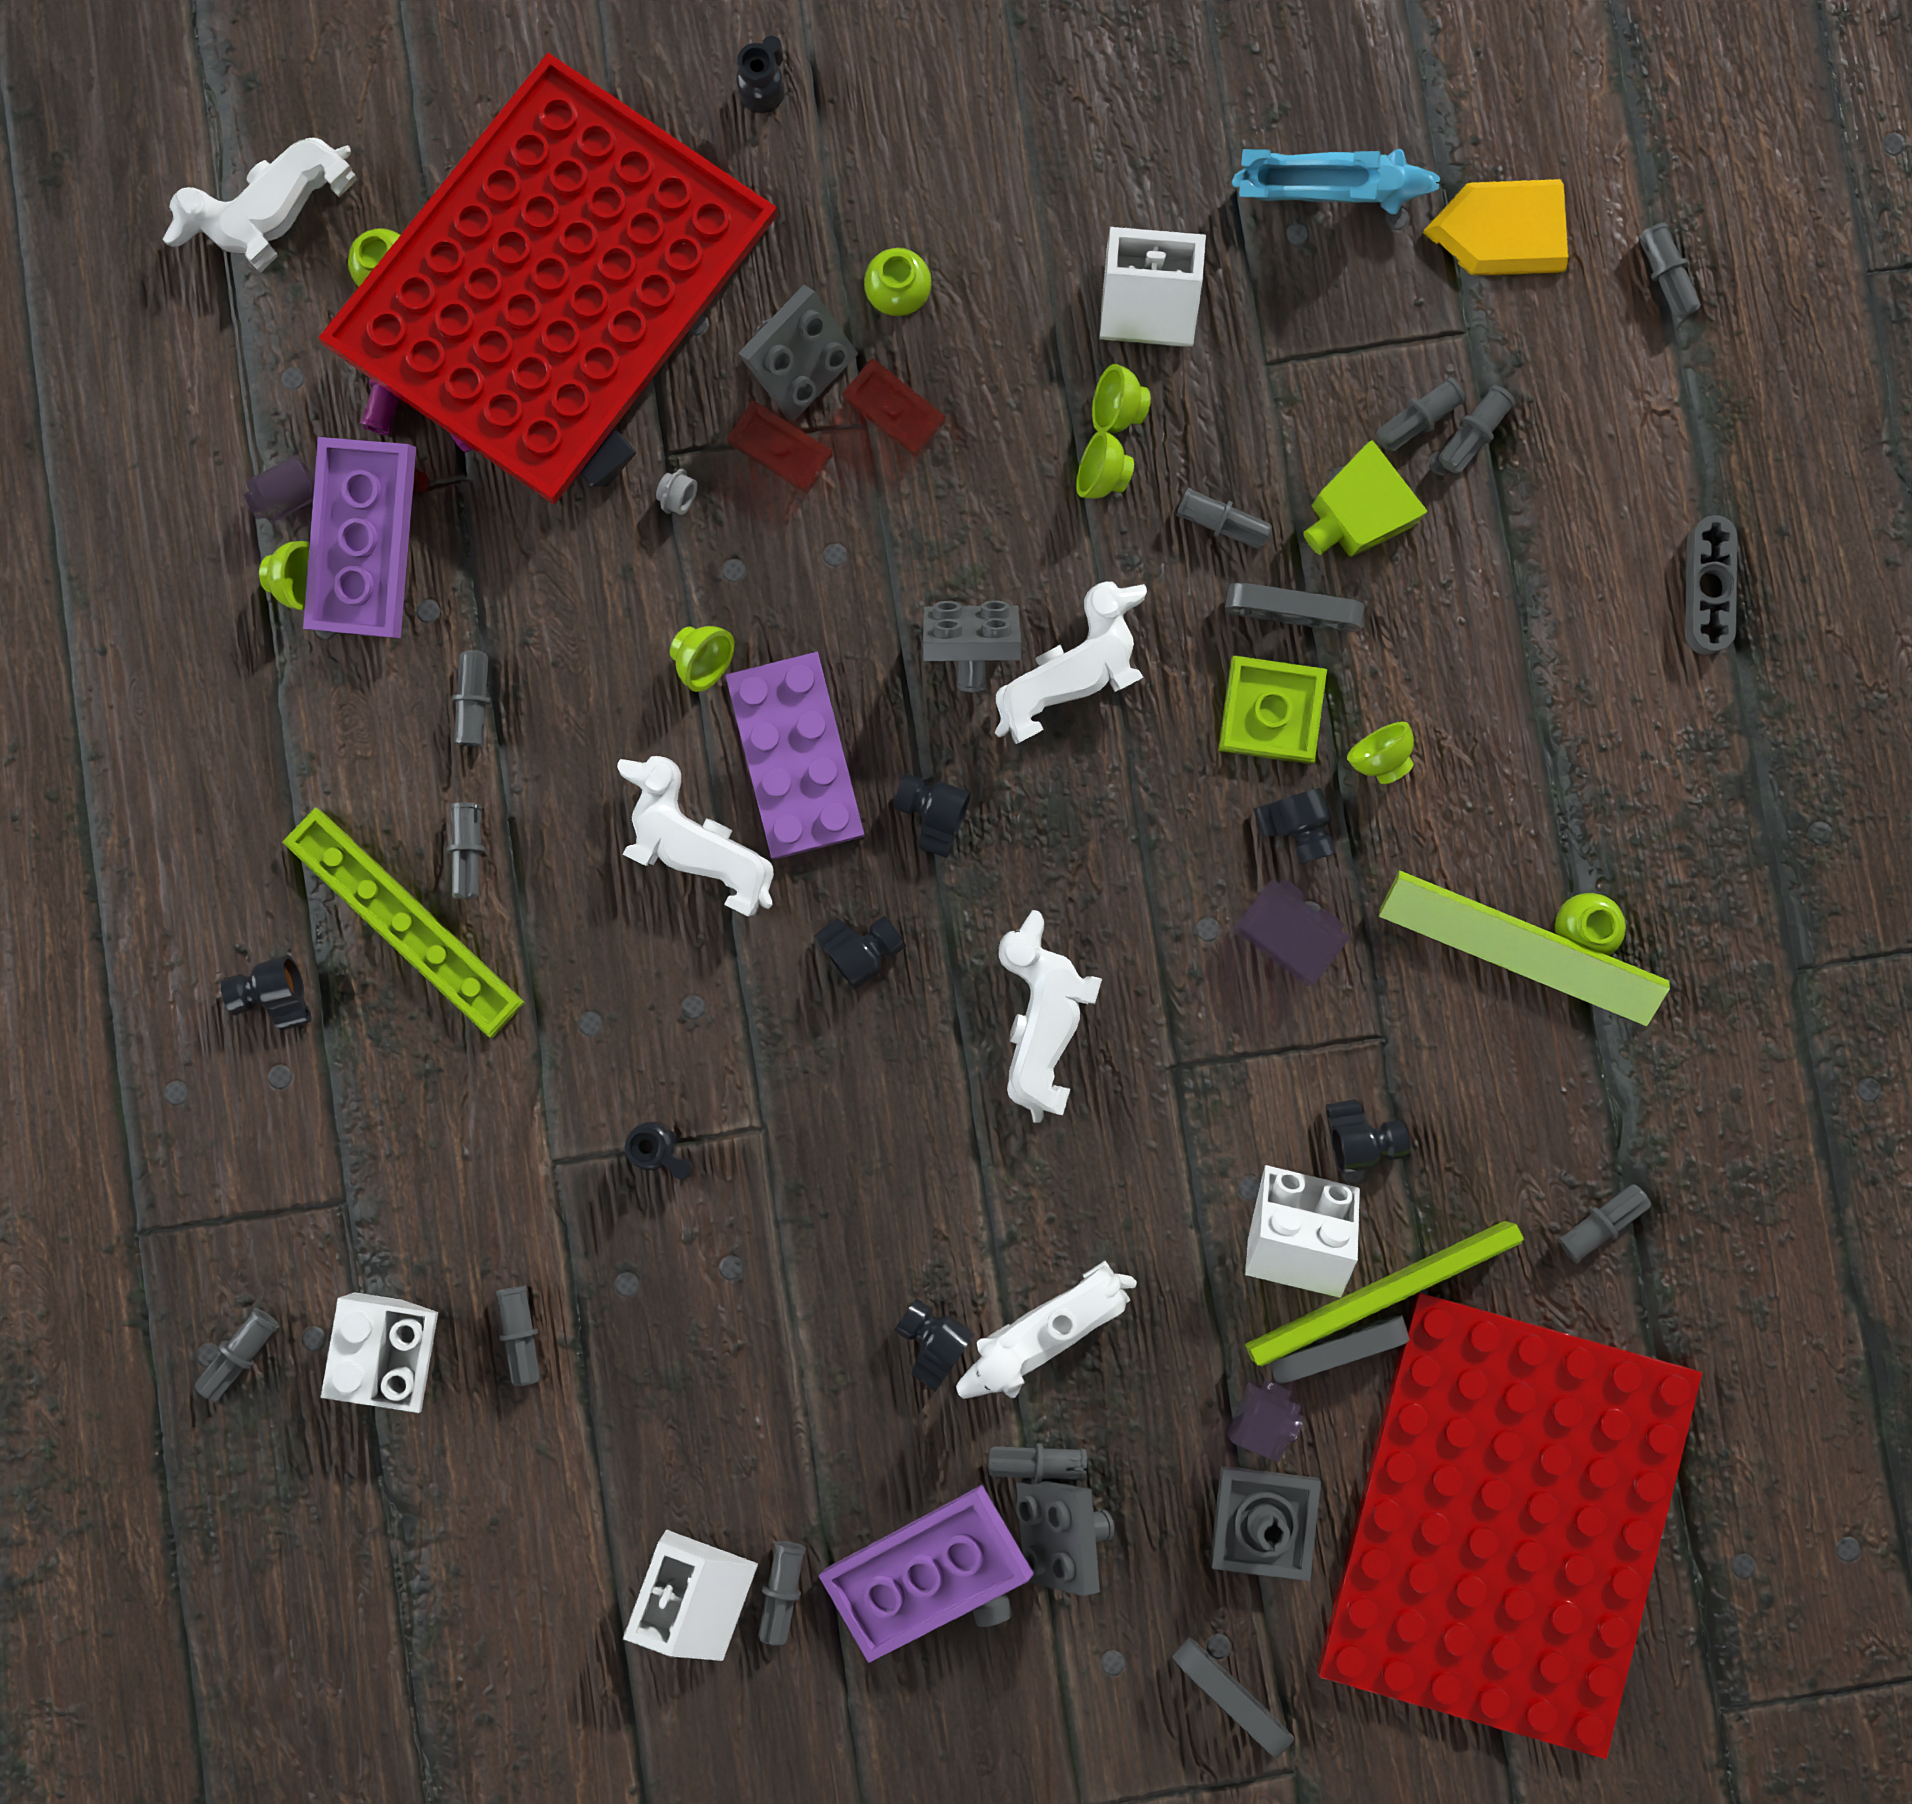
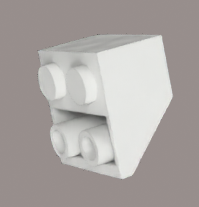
(1152, 286)
(1304, 1232)
(379, 1352)
(690, 1599)

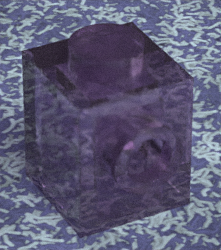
(1266, 1419)

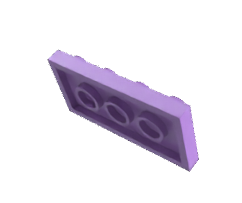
(359, 537)
(795, 755)
(926, 1574)

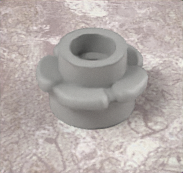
(676, 492)

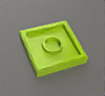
(1272, 710)

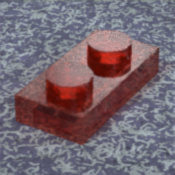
(894, 407)
(780, 446)

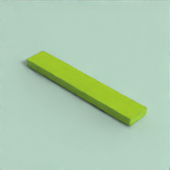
(403, 922)
(1524, 948)
(1383, 1293)

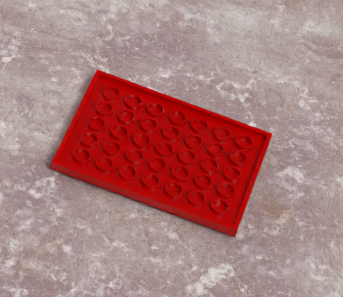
(549, 277)
(1509, 1525)

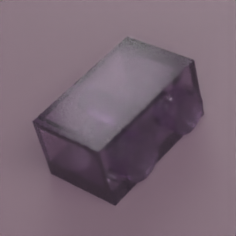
(1292, 931)

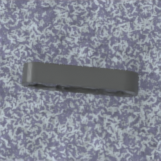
(1698, 551)
(1294, 607)
(1341, 1348)
(1233, 1697)

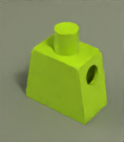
(1363, 505)

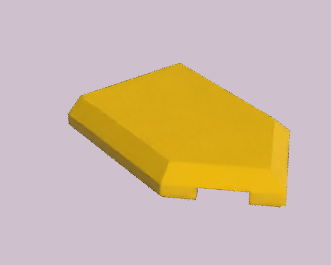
(1505, 227)

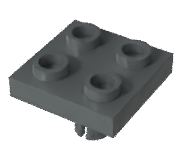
(798, 352)
(971, 638)
(1265, 1523)
(1061, 1535)

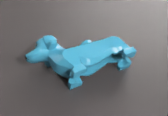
(1334, 177)

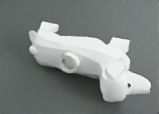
(265, 206)
(1079, 671)
(687, 845)
(1049, 1019)
(1045, 1333)

